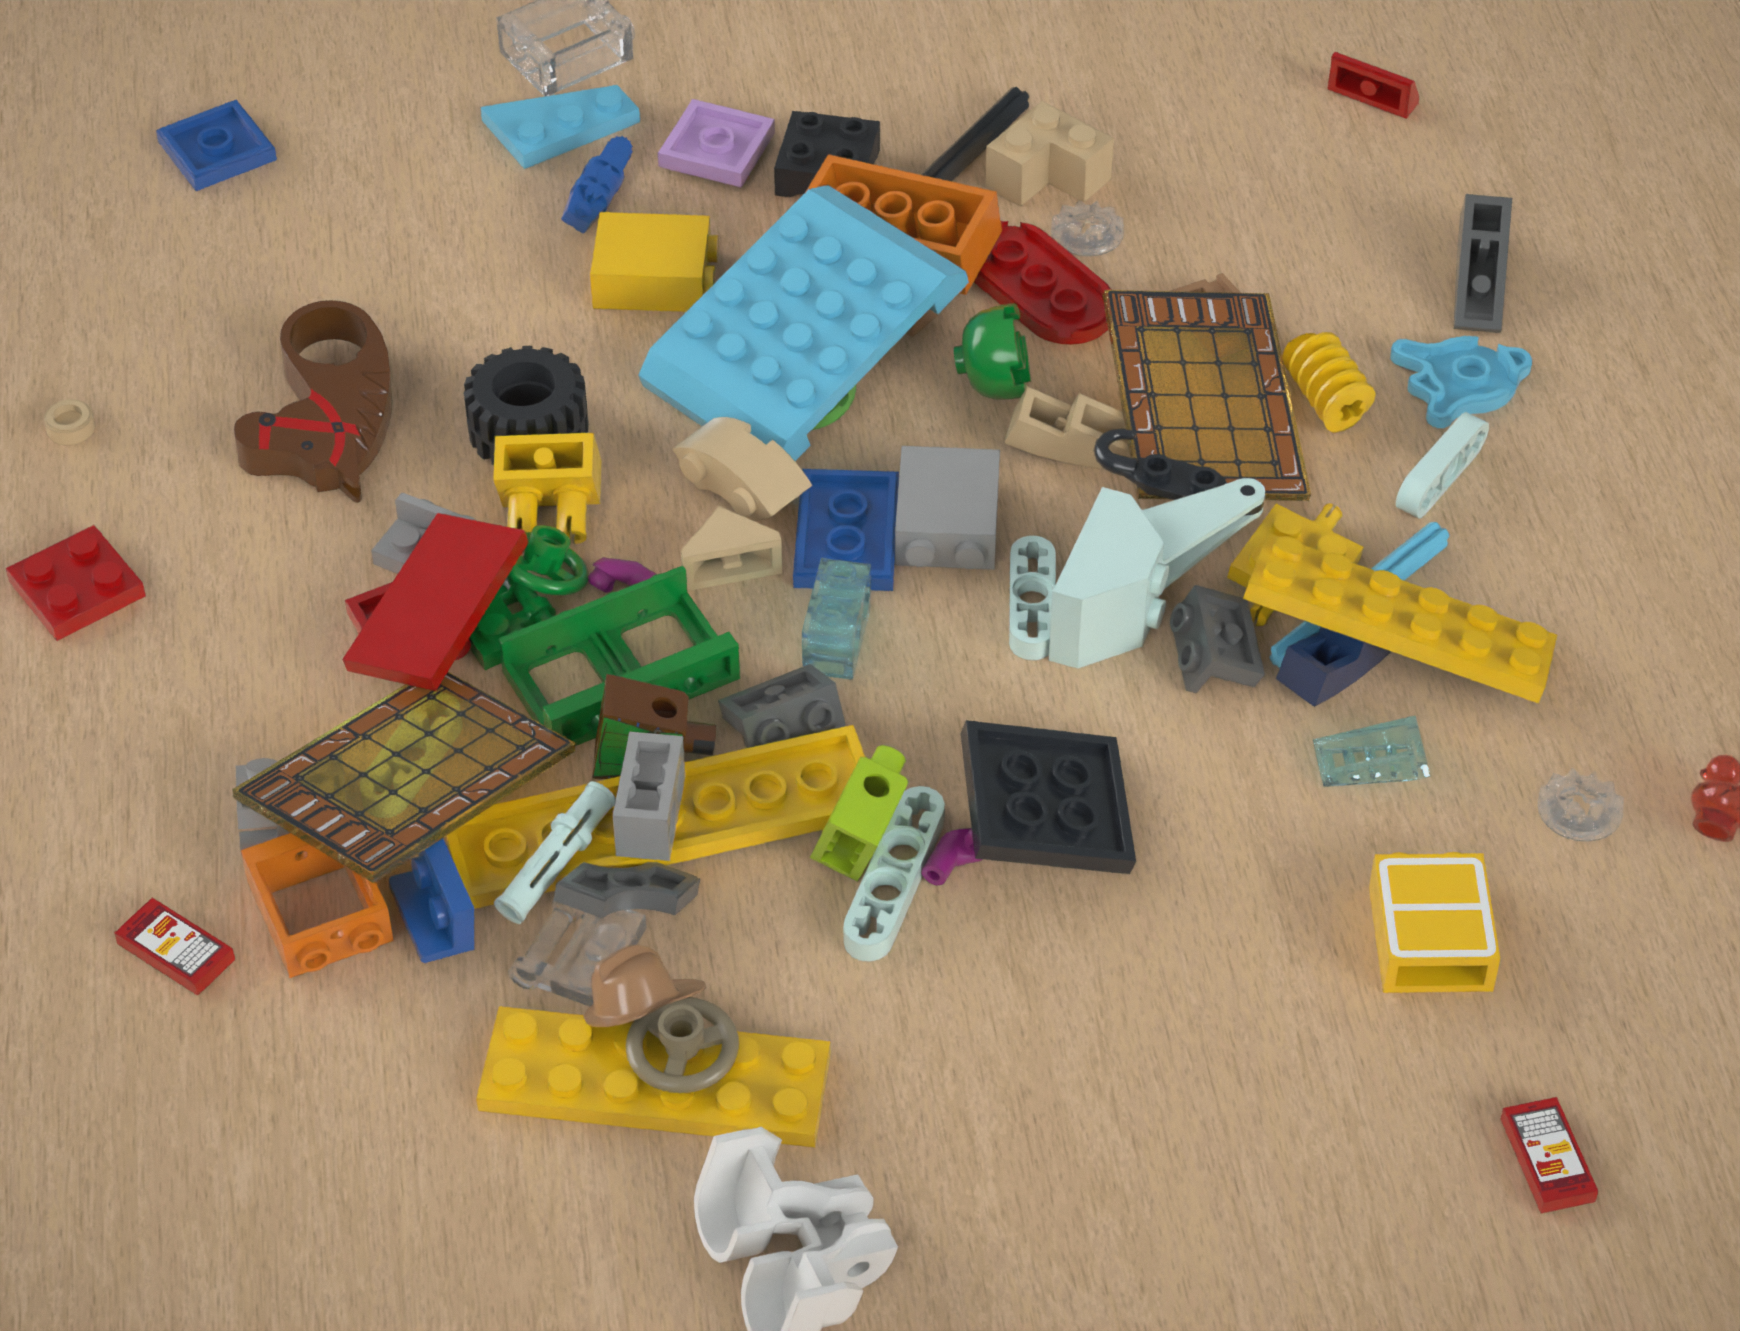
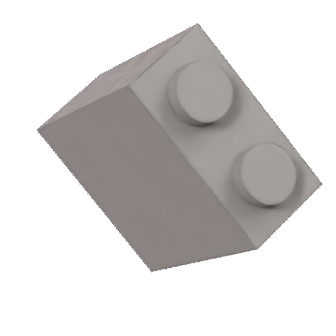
(947, 507)

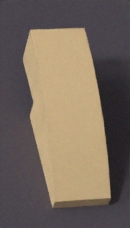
(1063, 430)

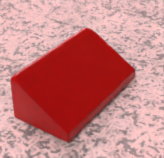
(1372, 85)

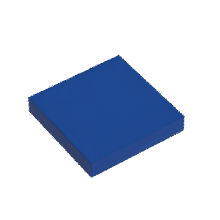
(216, 145)

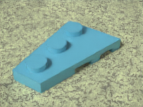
(559, 123)

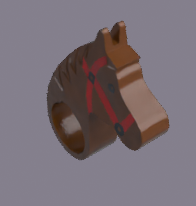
(340, 411)

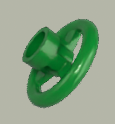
(545, 556)

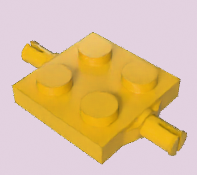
(1284, 522)

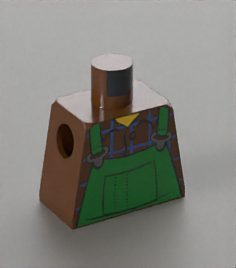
(643, 708)

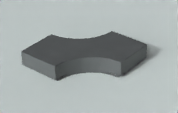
(610, 890)

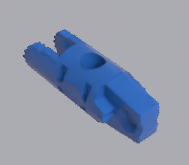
(597, 184)

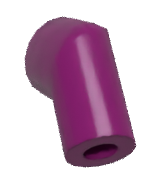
(610, 569)
(953, 850)

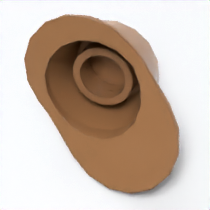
(634, 985)

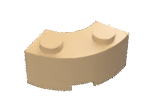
(741, 468)

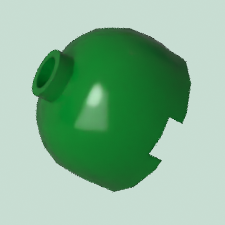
(994, 354)

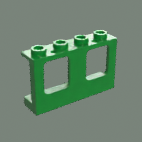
(597, 632)

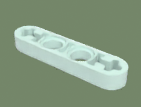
(898, 873)

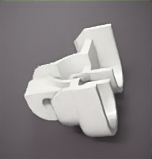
(745, 1203)

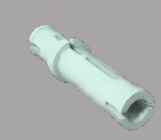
(590, 809)

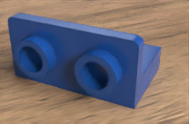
(435, 905)

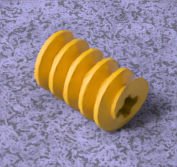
(1329, 379)

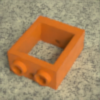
(276, 867)

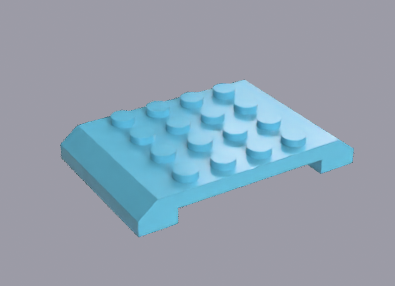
(799, 320)

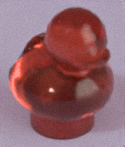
(1718, 799)

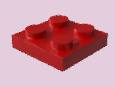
(75, 582)

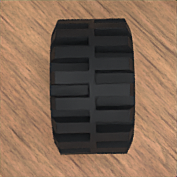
(524, 395)

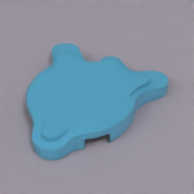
(1461, 375)

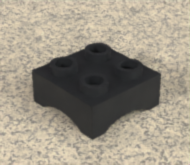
(812, 138)

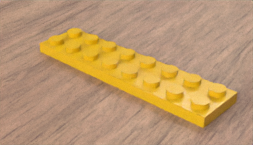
(724, 807)

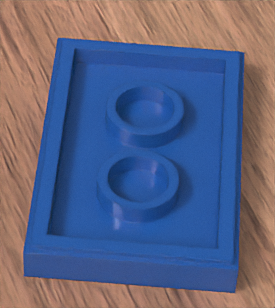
(847, 519)

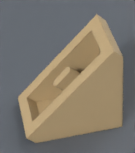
(730, 551)

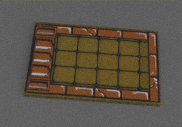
(1207, 385)
(403, 774)

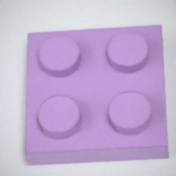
(716, 143)

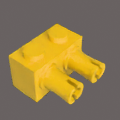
(548, 472)

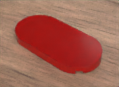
(1050, 286)

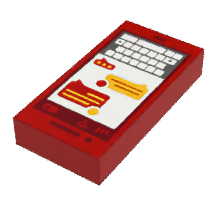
(175, 946)
(1549, 1155)

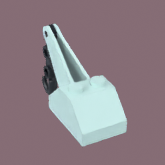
(1132, 554)

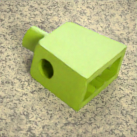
(862, 813)

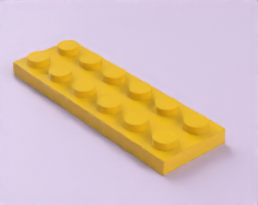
(1402, 617)
(581, 1073)

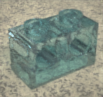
(837, 617)

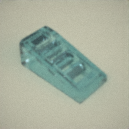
(1384, 736)

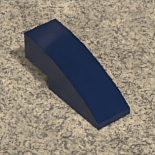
(1326, 664)

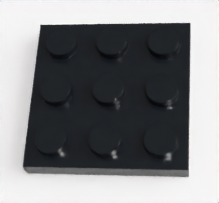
(1047, 797)

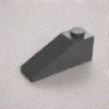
(1482, 263)

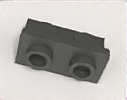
(1215, 639)
(784, 707)

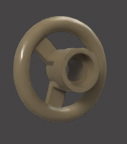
(683, 1035)

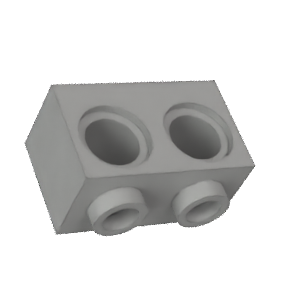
(649, 796)

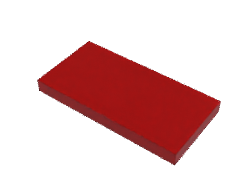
(435, 601)

